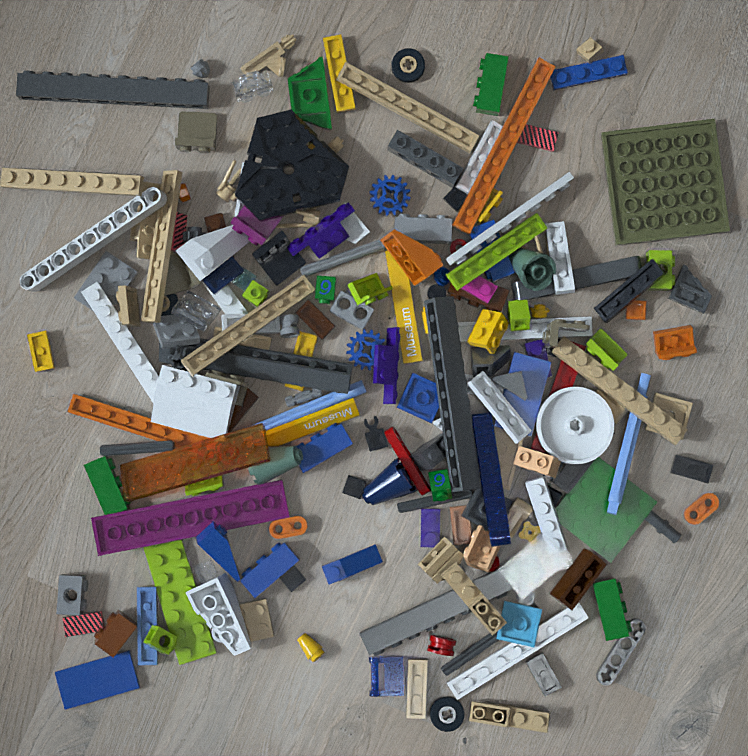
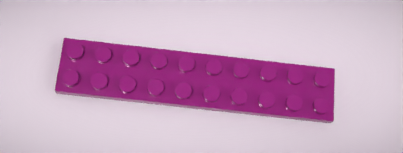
(189, 517)

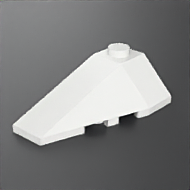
(211, 250)
(220, 609)

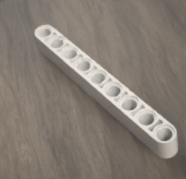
(84, 240)

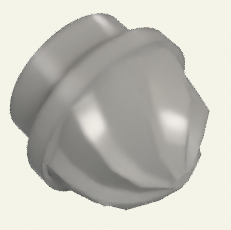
(200, 69)

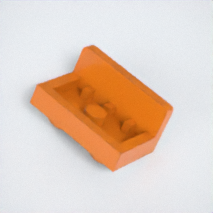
(674, 342)

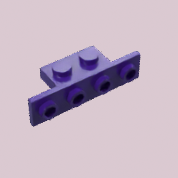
(325, 235)
(386, 365)

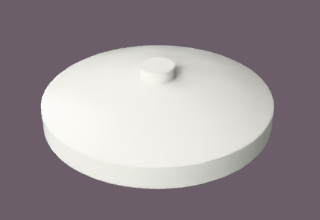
(575, 425)

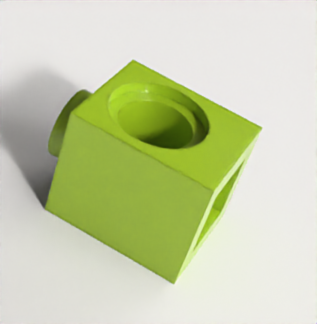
(255, 293)
(518, 315)
(153, 637)

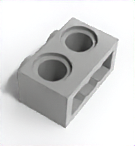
(350, 314)

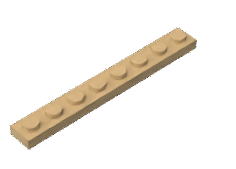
(407, 107)
(72, 181)
(161, 248)
(247, 325)
(619, 391)

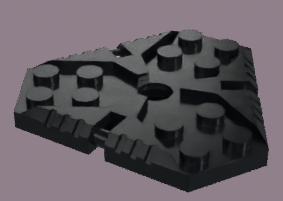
(283, 143)

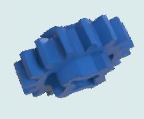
(379, 203)
(360, 339)

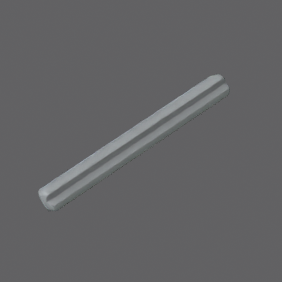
(342, 258)

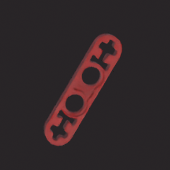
(409, 465)

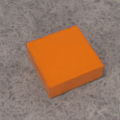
(636, 310)

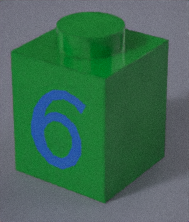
(325, 289)
(440, 485)

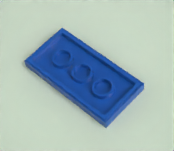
(535, 376)
(97, 679)

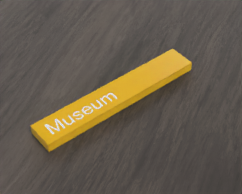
(404, 312)
(312, 423)

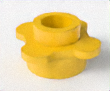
(539, 311)
(528, 527)

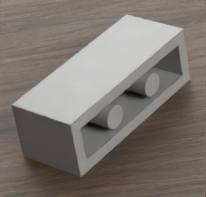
(425, 229)

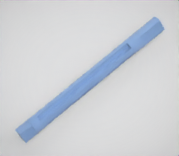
(313, 406)
(626, 452)

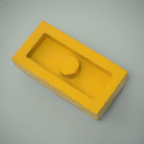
(40, 351)

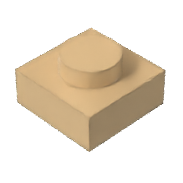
(590, 50)

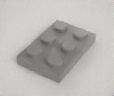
(110, 274)

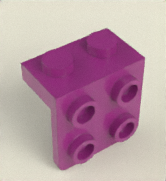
(257, 231)

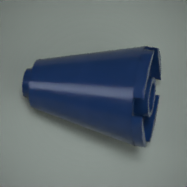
(389, 484)

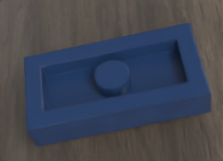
(223, 275)

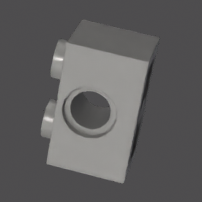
(66, 605)

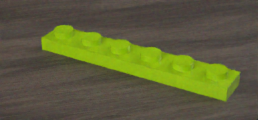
(496, 251)

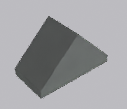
(512, 382)

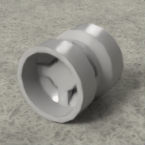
(289, 326)

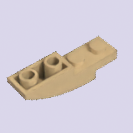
(473, 598)
(509, 716)

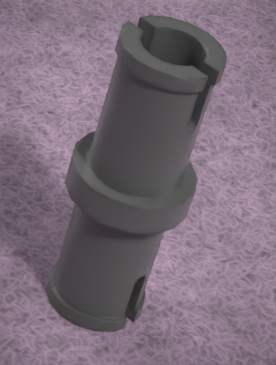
(663, 527)

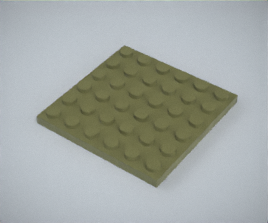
(665, 182)

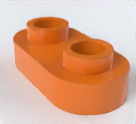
(702, 511)
(288, 527)

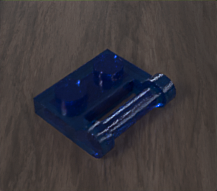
(392, 676)

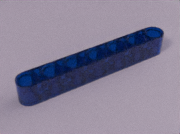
(491, 479)

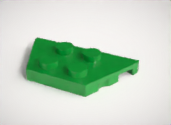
(310, 95)

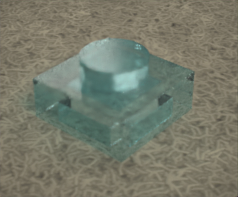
(244, 279)

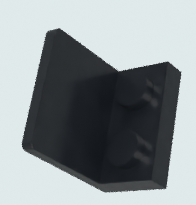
(277, 259)

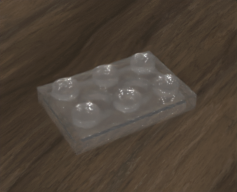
(532, 565)

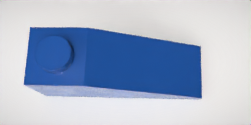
(216, 544)
(351, 564)

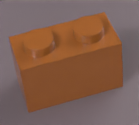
(115, 633)

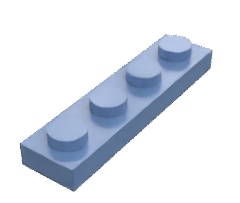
(145, 619)

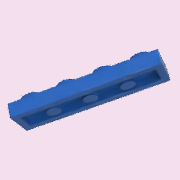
(588, 73)

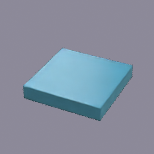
(521, 624)

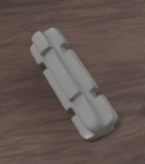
(303, 397)

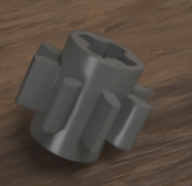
(192, 233)
(176, 355)

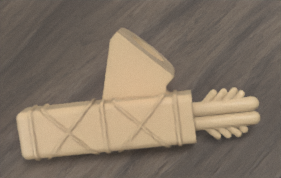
(271, 57)

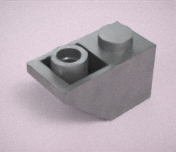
(487, 362)
(430, 453)

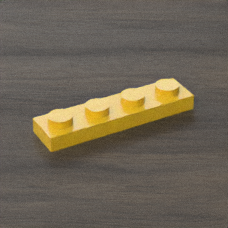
(336, 59)

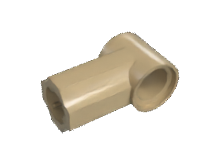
(617, 410)
(518, 512)

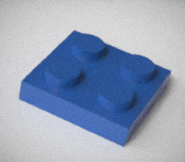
(420, 398)

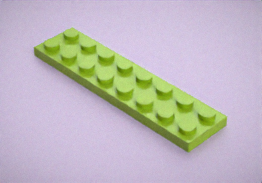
(173, 579)

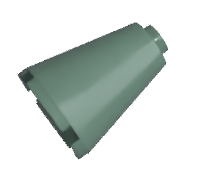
(533, 268)
(282, 460)

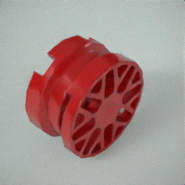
(441, 645)

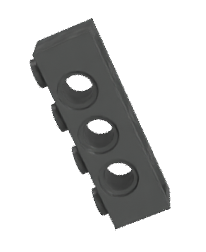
(425, 159)

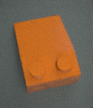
(413, 257)

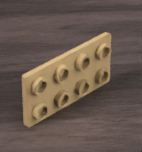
(144, 230)

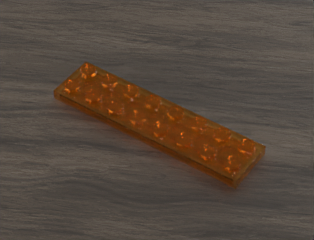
(195, 462)

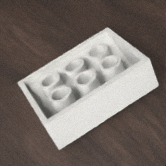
(193, 403)

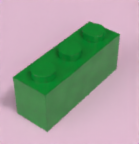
(491, 84)
(107, 485)
(612, 609)

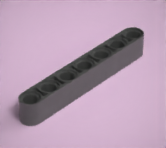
(585, 277)

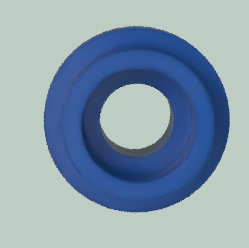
(440, 276)

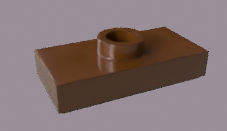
(315, 319)

